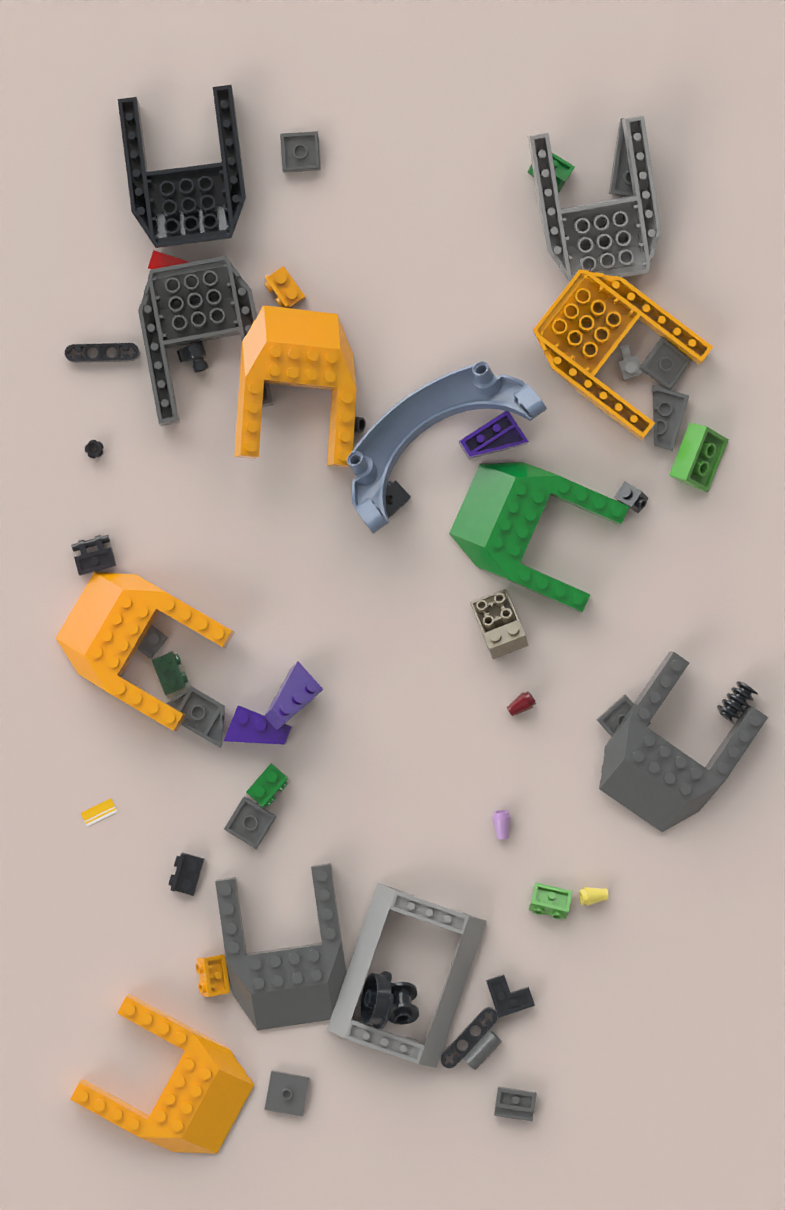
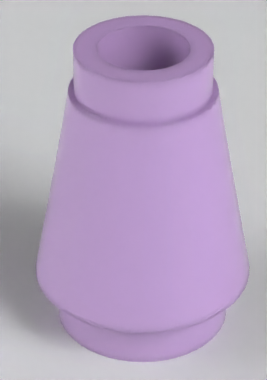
(501, 823)

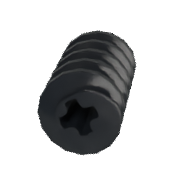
(736, 701)

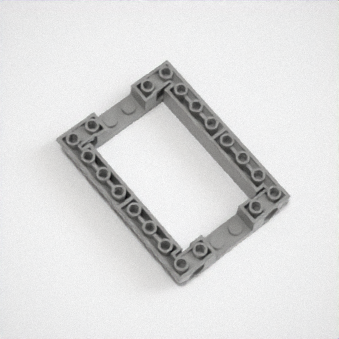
(406, 1048)

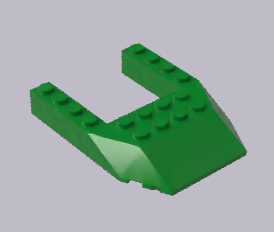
(503, 514)

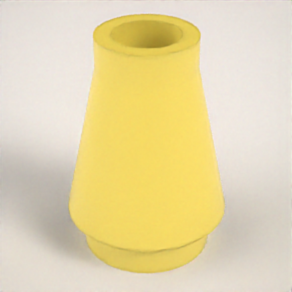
(592, 895)

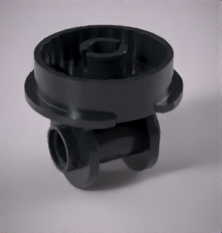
(387, 1001)

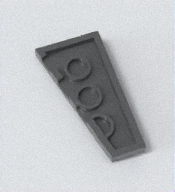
(620, 177)

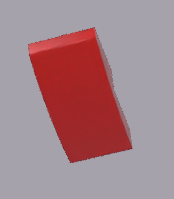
(161, 260)

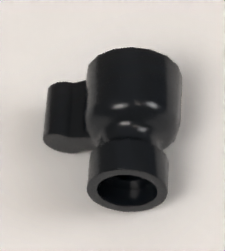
(196, 354)

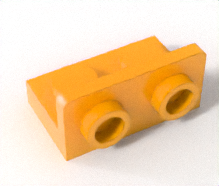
(284, 287)
(212, 975)

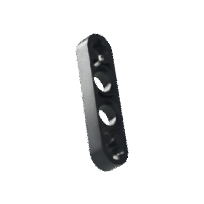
(102, 352)
(466, 1035)

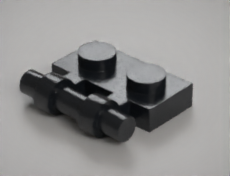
(93, 561)

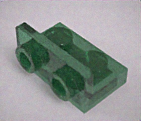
(170, 673)

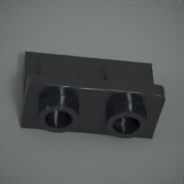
(186, 874)

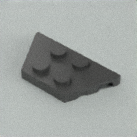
(202, 713)

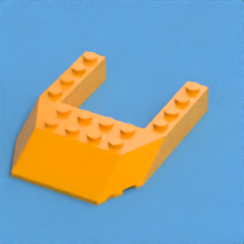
(591, 323)
(297, 351)
(109, 628)
(197, 1100)

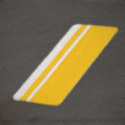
(98, 812)

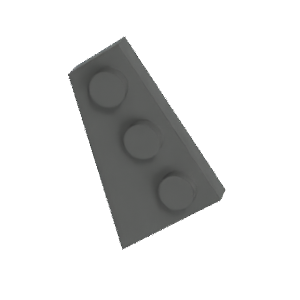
(667, 415)

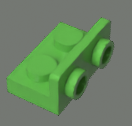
(550, 901)

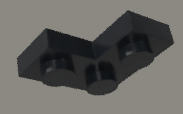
(506, 1001)

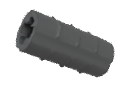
(482, 1049)

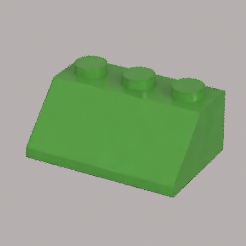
(698, 457)

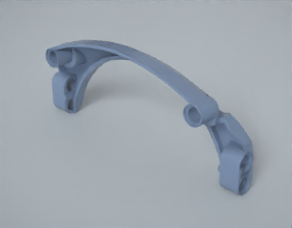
(448, 395)

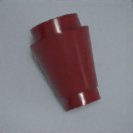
(521, 704)

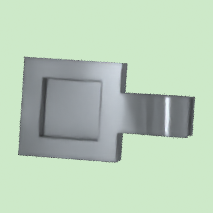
(629, 365)

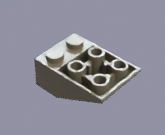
(499, 624)

